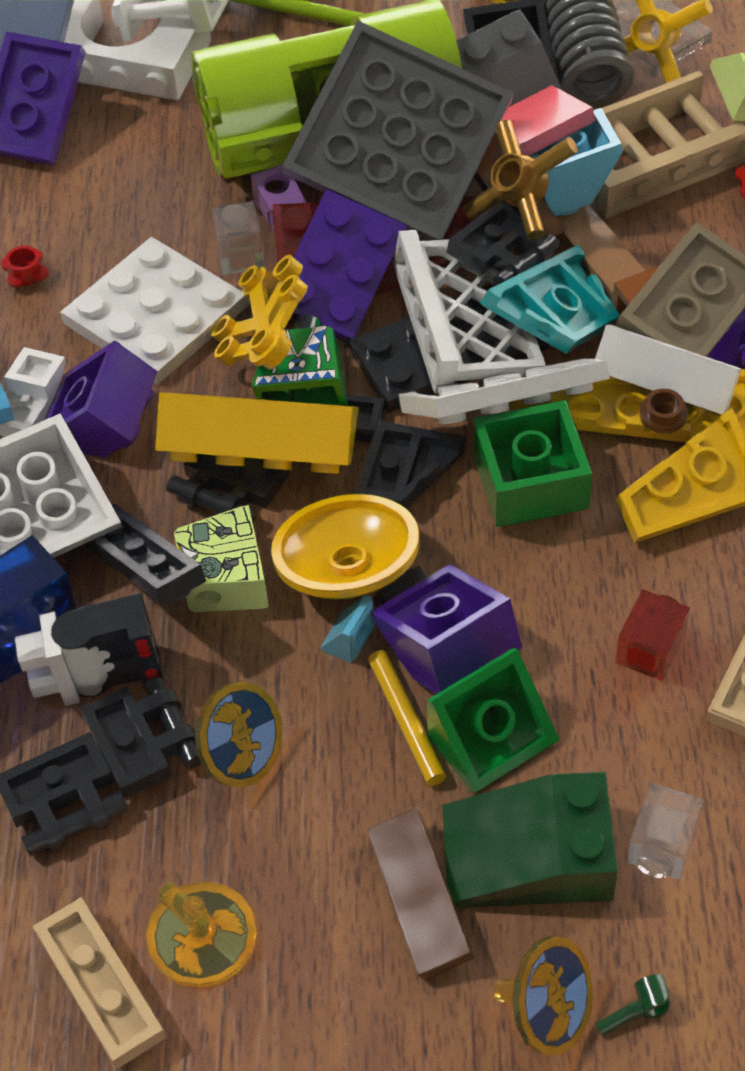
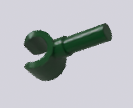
(651, 1003)

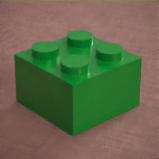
(531, 463)

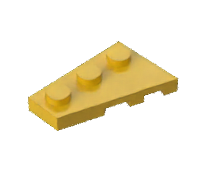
(691, 484)

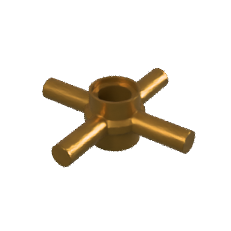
(520, 179)

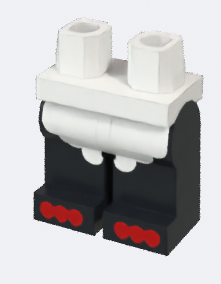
(90, 649)

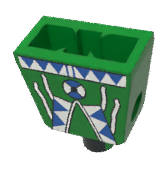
(309, 371)

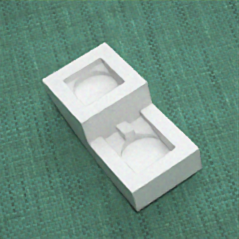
(31, 388)

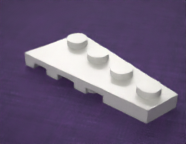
(498, 390)

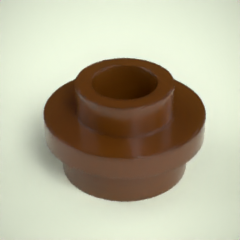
(663, 411)

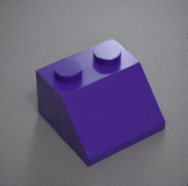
(105, 399)
(447, 627)

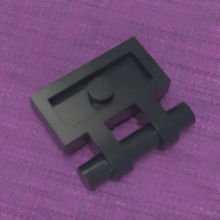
(493, 237)
(241, 484)
(127, 742)
(54, 781)

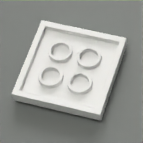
(154, 307)

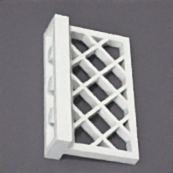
(432, 314)

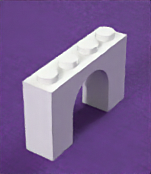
(150, 67)

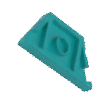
(555, 301)

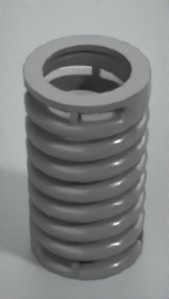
(589, 50)

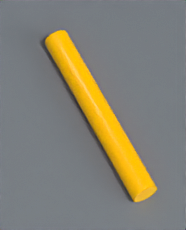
(407, 718)

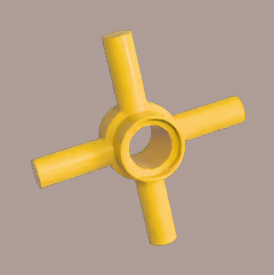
(669, 32)

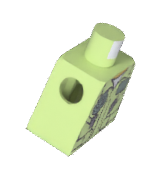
(229, 560)

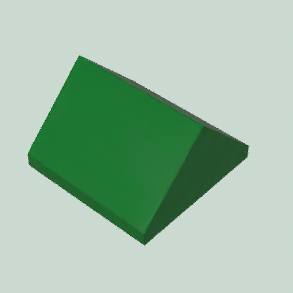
(490, 721)

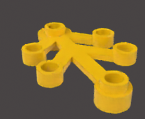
(269, 319)

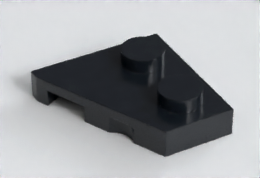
(407, 461)

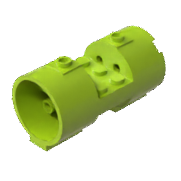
(263, 88)

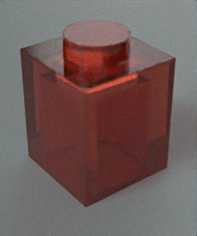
(652, 634)

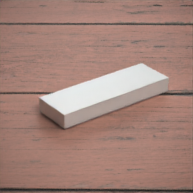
(662, 365)

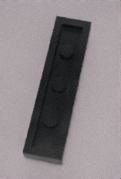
(148, 560)

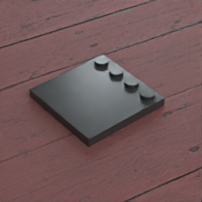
(398, 131)

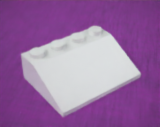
(50, 490)

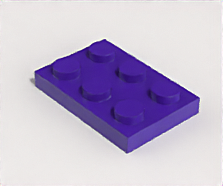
(36, 95)
(344, 262)

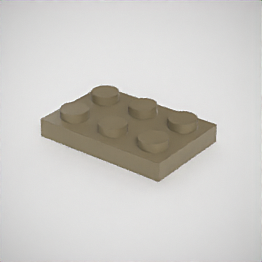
(691, 294)

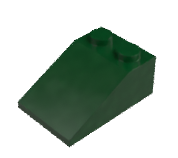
(532, 843)

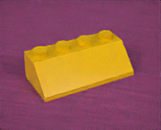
(256, 429)

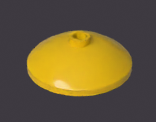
(345, 546)

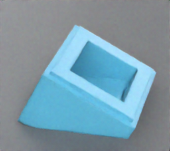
(350, 630)

